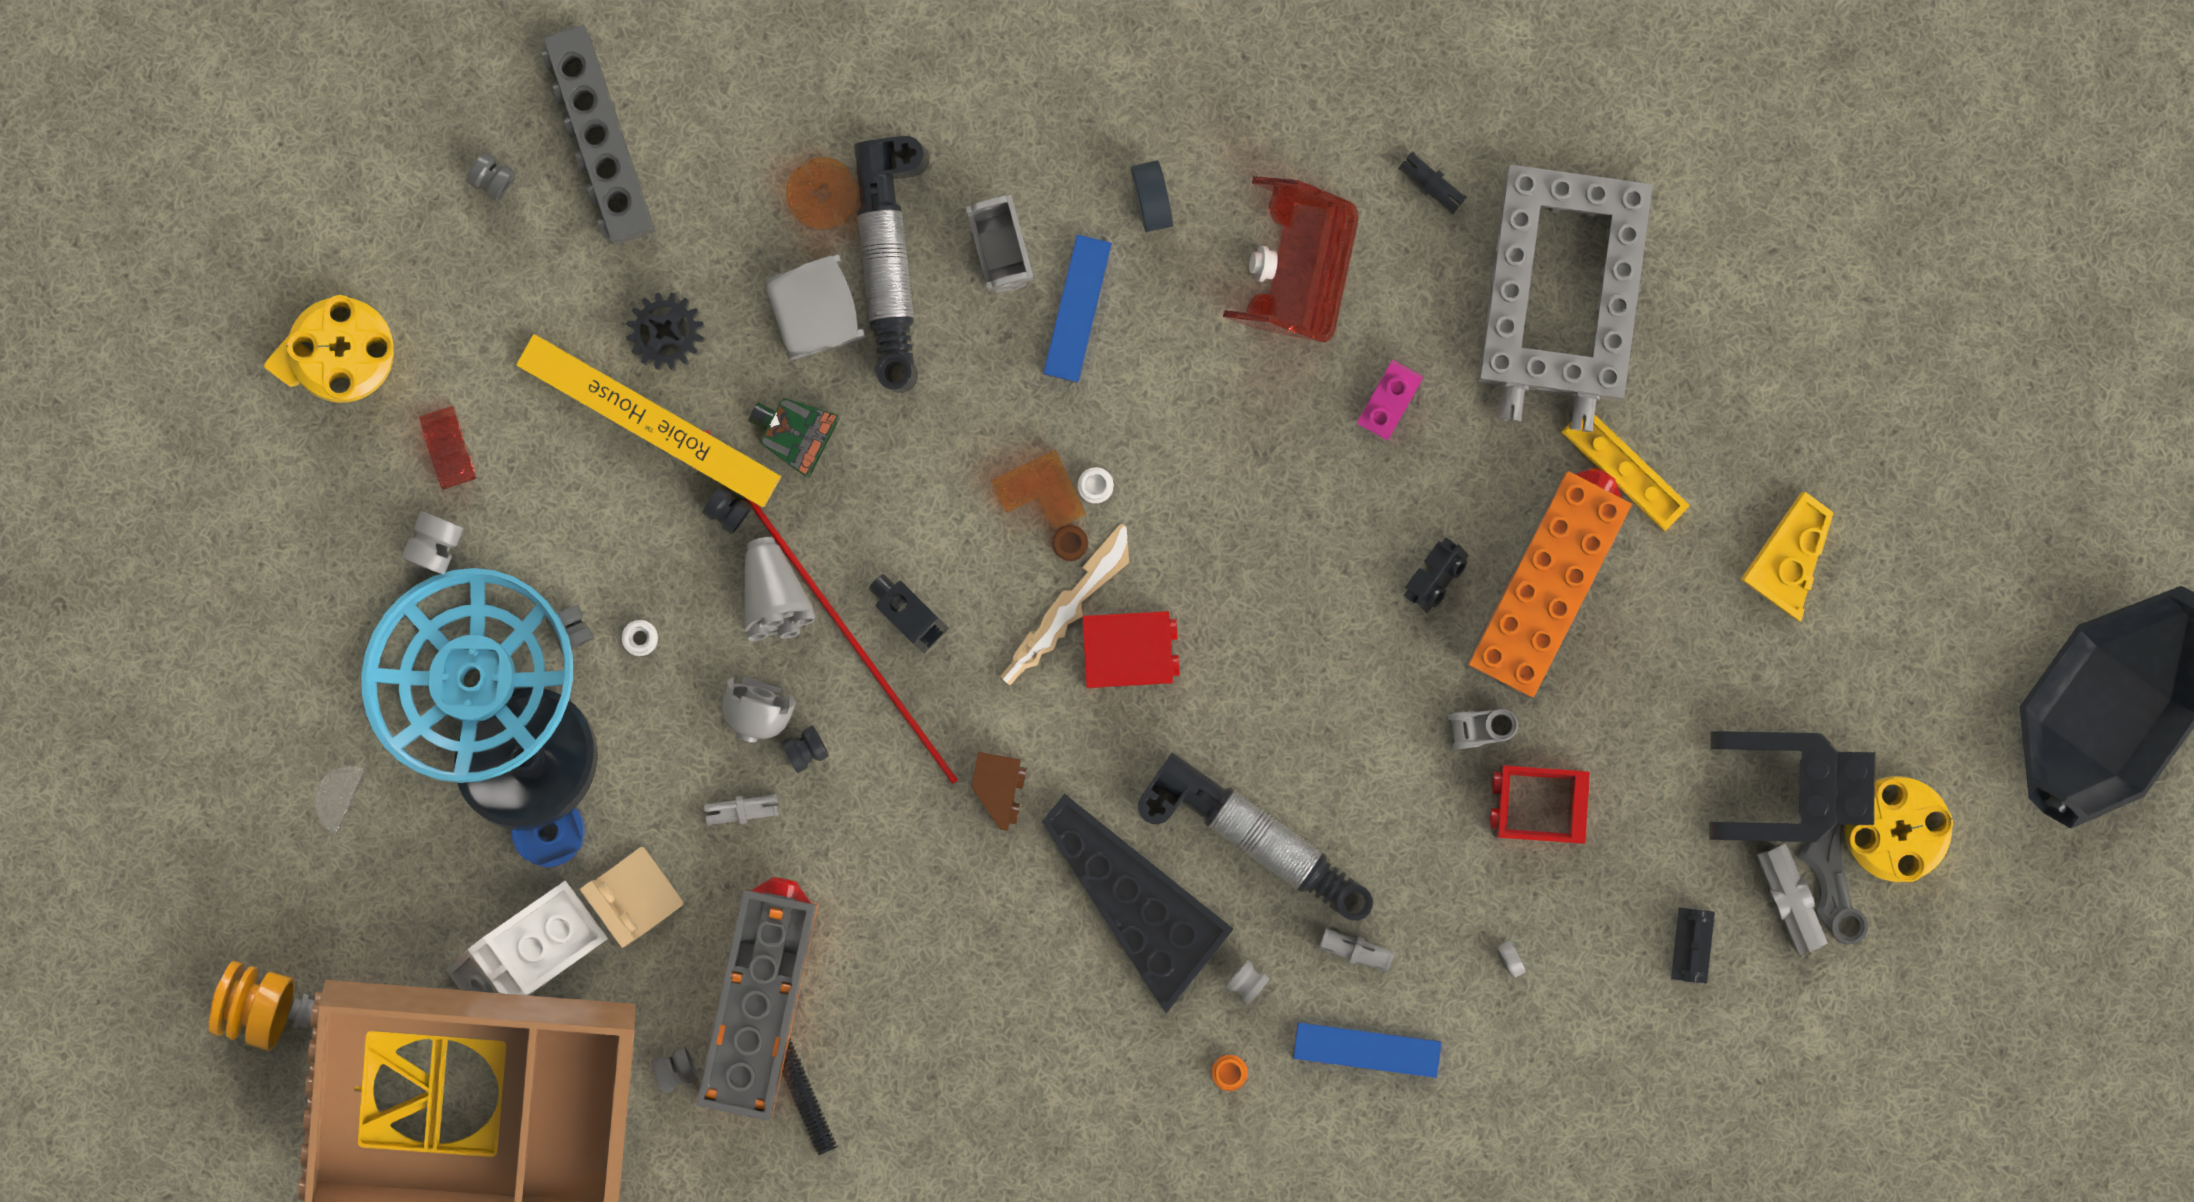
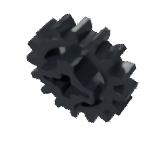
(655, 345)

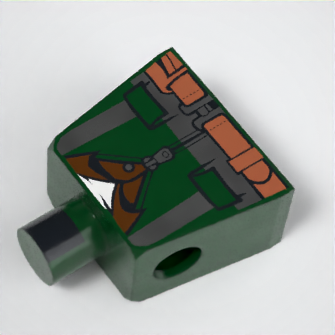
(795, 432)

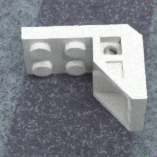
(530, 946)

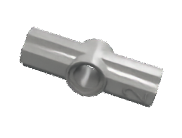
(1792, 899)

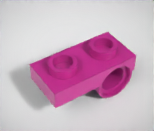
(1390, 399)

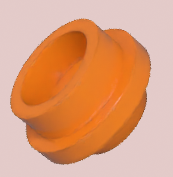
(1229, 1072)

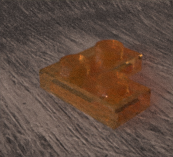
(1045, 480)

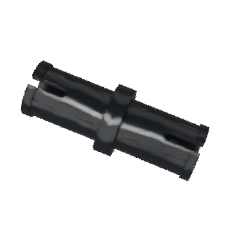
(1432, 183)

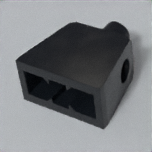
(915, 620)

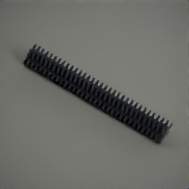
(806, 1101)

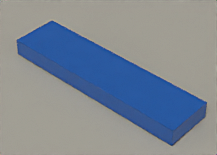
(1077, 308)
(1367, 1049)

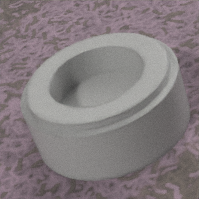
(1511, 959)

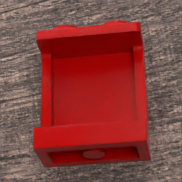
(1129, 649)

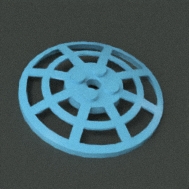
(452, 664)

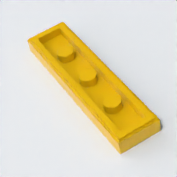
(1631, 473)

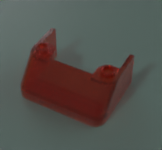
(1309, 262)

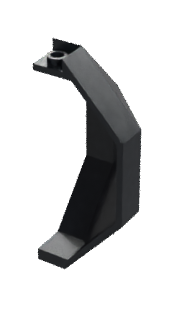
(2111, 709)

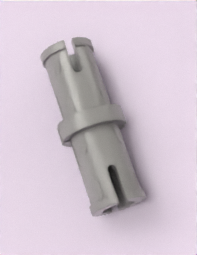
(741, 809)
(1356, 950)

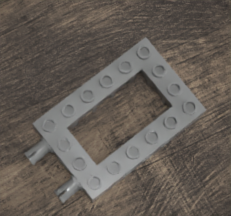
(1583, 377)

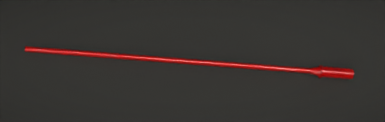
(852, 640)

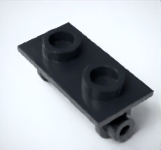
(1447, 563)
(1692, 945)

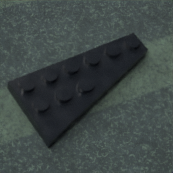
(1151, 915)

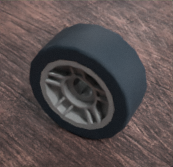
(1152, 196)

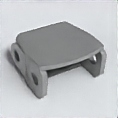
(1000, 244)
(814, 308)

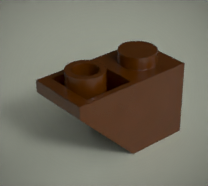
(995, 785)

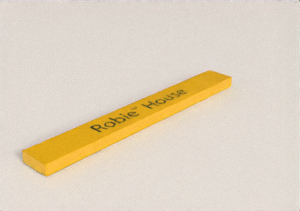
(649, 420)

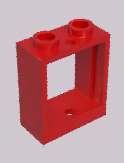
(1577, 807)

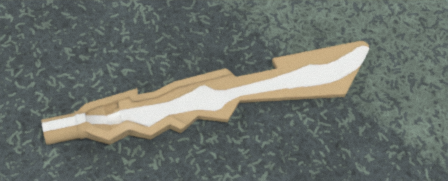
(1067, 608)

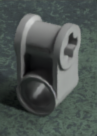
(1479, 728)

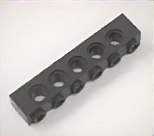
(577, 45)

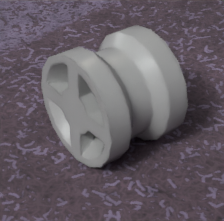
(1247, 982)

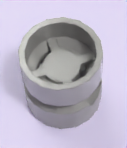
(432, 542)

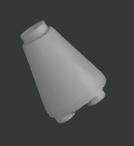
(772, 593)

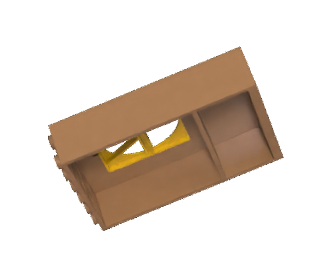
(556, 1114)

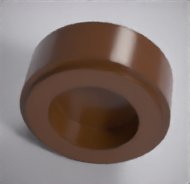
(1070, 543)

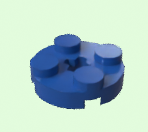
(557, 852)

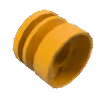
(244, 1003)

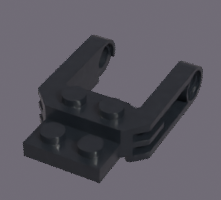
(1832, 787)

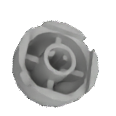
(755, 709)

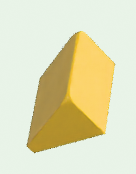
(279, 364)

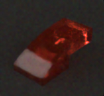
(447, 447)

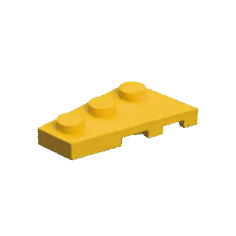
(1788, 558)

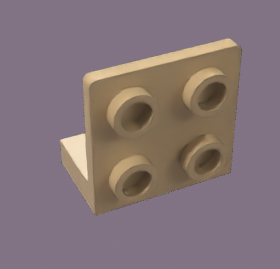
(632, 897)

